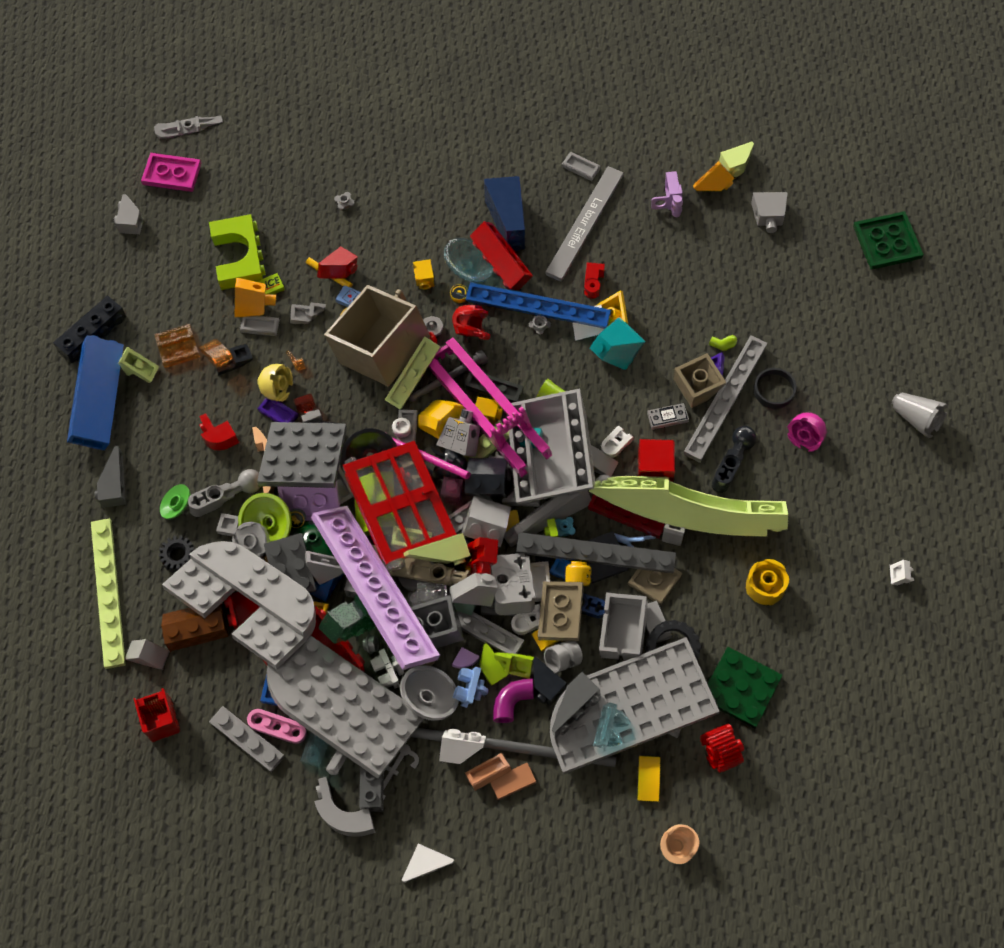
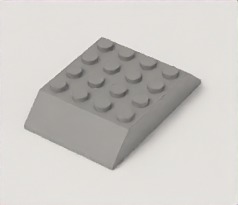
(567, 435)

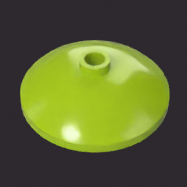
(261, 509)

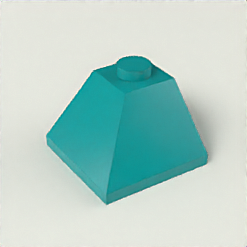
(618, 344)

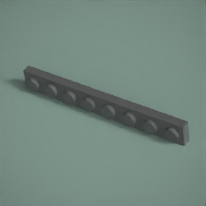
(596, 552)

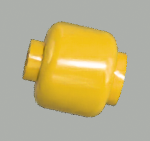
(578, 572)

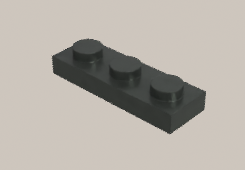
(509, 390)

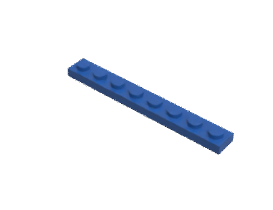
(538, 305)

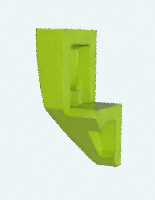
(490, 667)

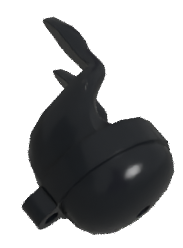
(451, 457)

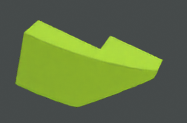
(515, 664)

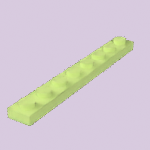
(108, 594)

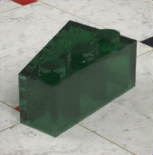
(346, 621)

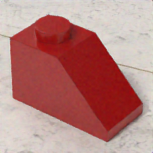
(337, 265)

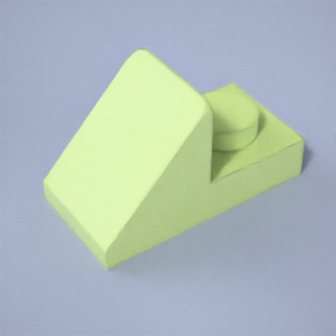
(136, 364)

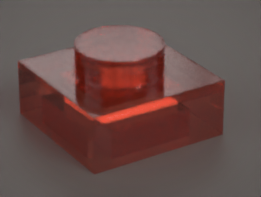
(305, 403)

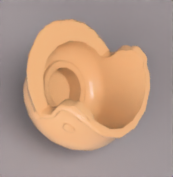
(679, 844)

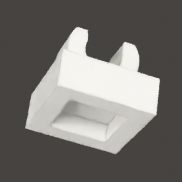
(901, 572)

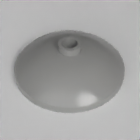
(428, 692)

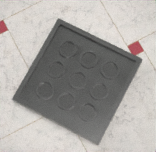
(302, 455)

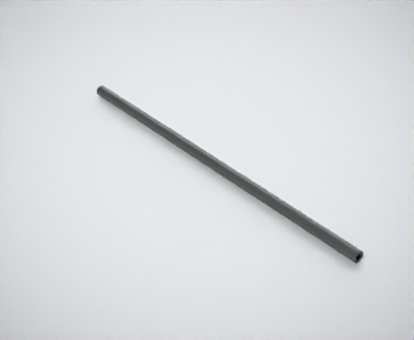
(510, 746)

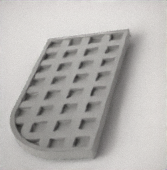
(656, 693)
(342, 706)

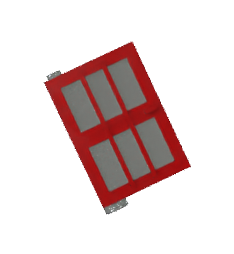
(398, 502)

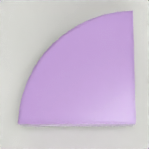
(465, 659)

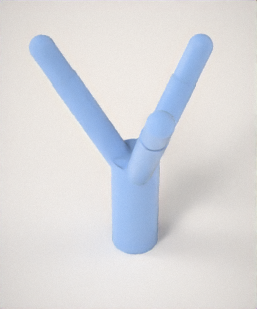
(627, 540)

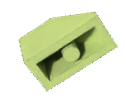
(736, 159)

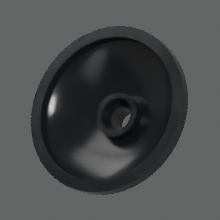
(366, 441)

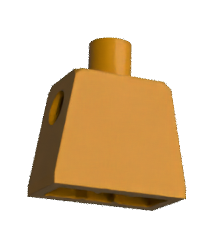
(251, 298)

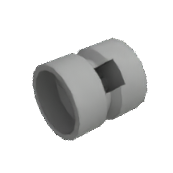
(563, 656)

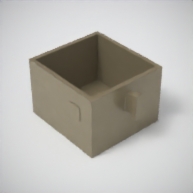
(377, 334)

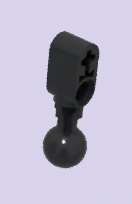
(743, 439)

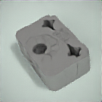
(513, 584)

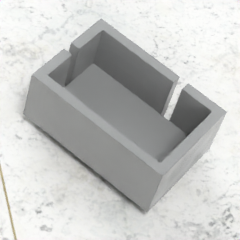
(626, 628)

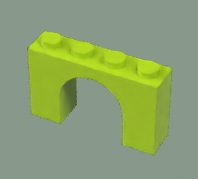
(239, 230)

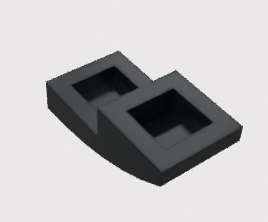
(241, 356)

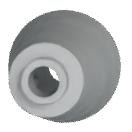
(920, 412)

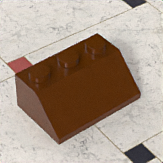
(188, 628)

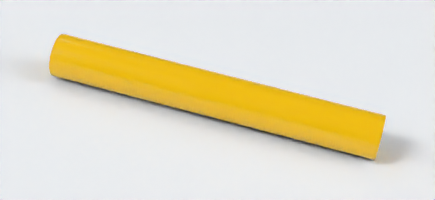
(314, 264)

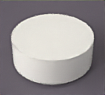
(401, 427)

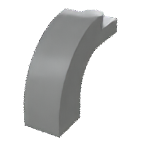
(345, 823)

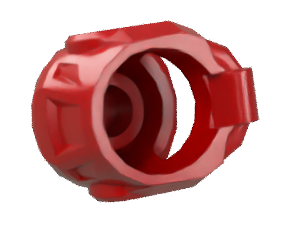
(468, 321)

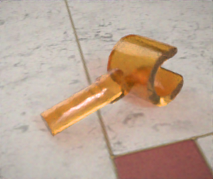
(298, 364)

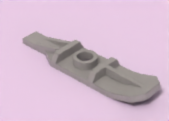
(178, 128)

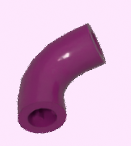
(509, 696)

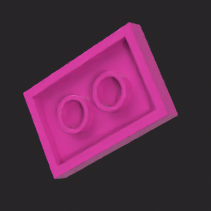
(171, 172)

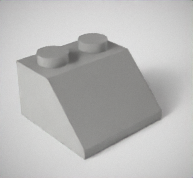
(486, 520)

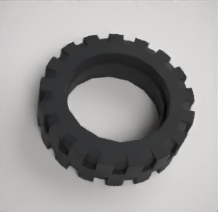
(677, 626)

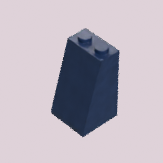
(506, 209)

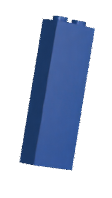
(95, 393)

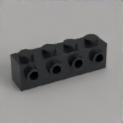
(94, 323)

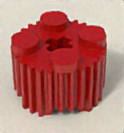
(722, 748)

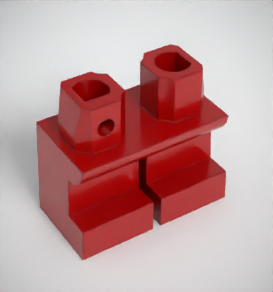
(484, 555)

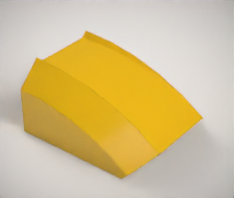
(435, 416)

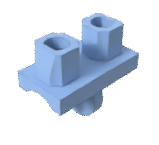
(466, 694)

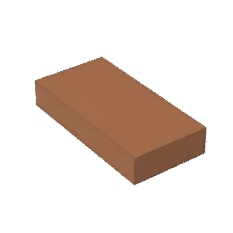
(488, 771)
(513, 781)

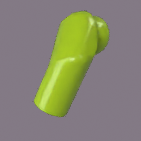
(724, 344)

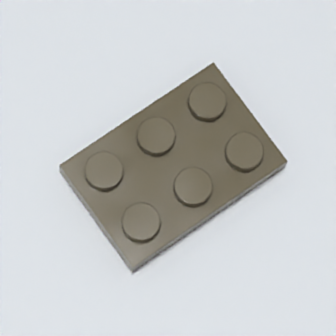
(560, 611)

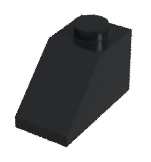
(546, 683)

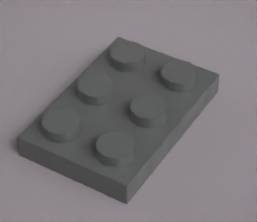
(289, 558)

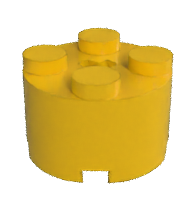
(764, 592)

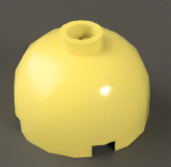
(275, 378)

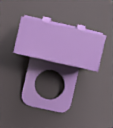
(673, 196)

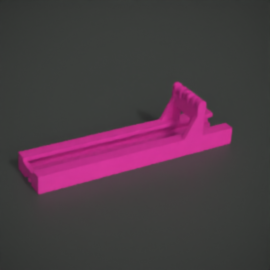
(513, 419)

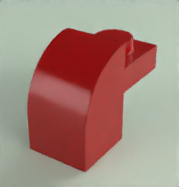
(217, 437)

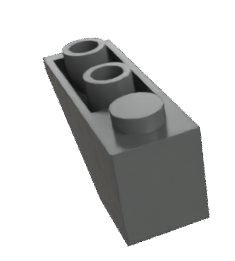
(577, 698)

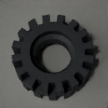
(166, 551)

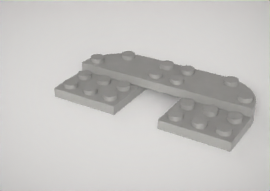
(285, 609)

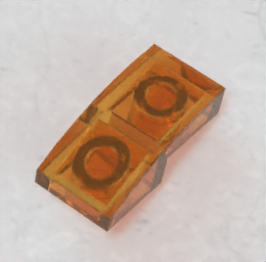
(217, 353)

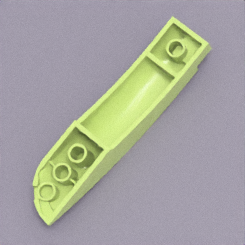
(691, 509)

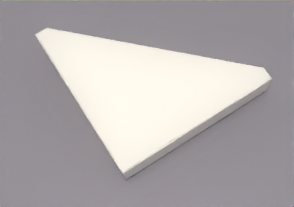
(424, 862)

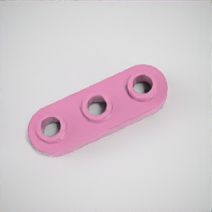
(268, 722)

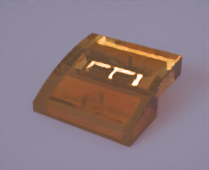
(177, 345)

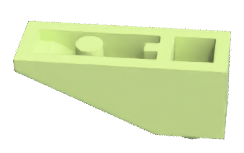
(443, 551)

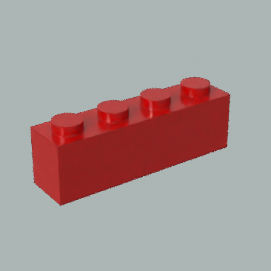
(501, 256)

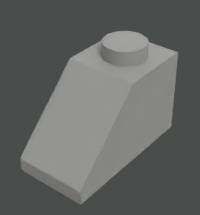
(475, 590)

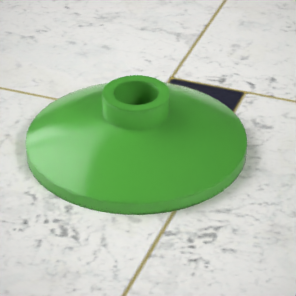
(174, 501)

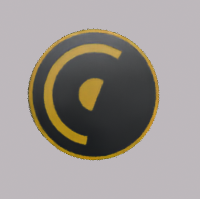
(459, 293)

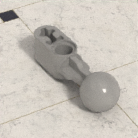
(246, 482)

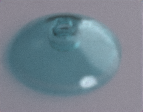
(466, 260)

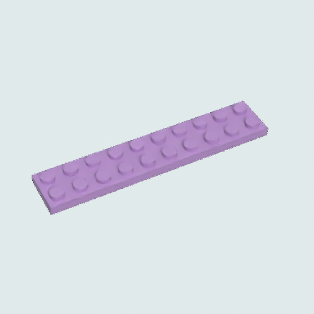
(375, 587)

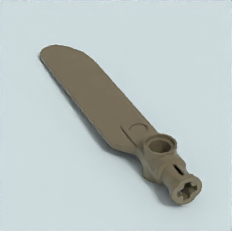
(425, 571)

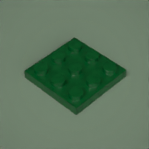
(888, 240)
(742, 686)

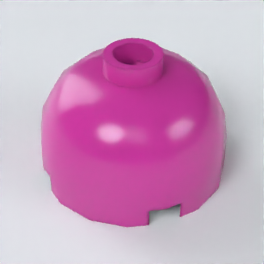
(809, 429)

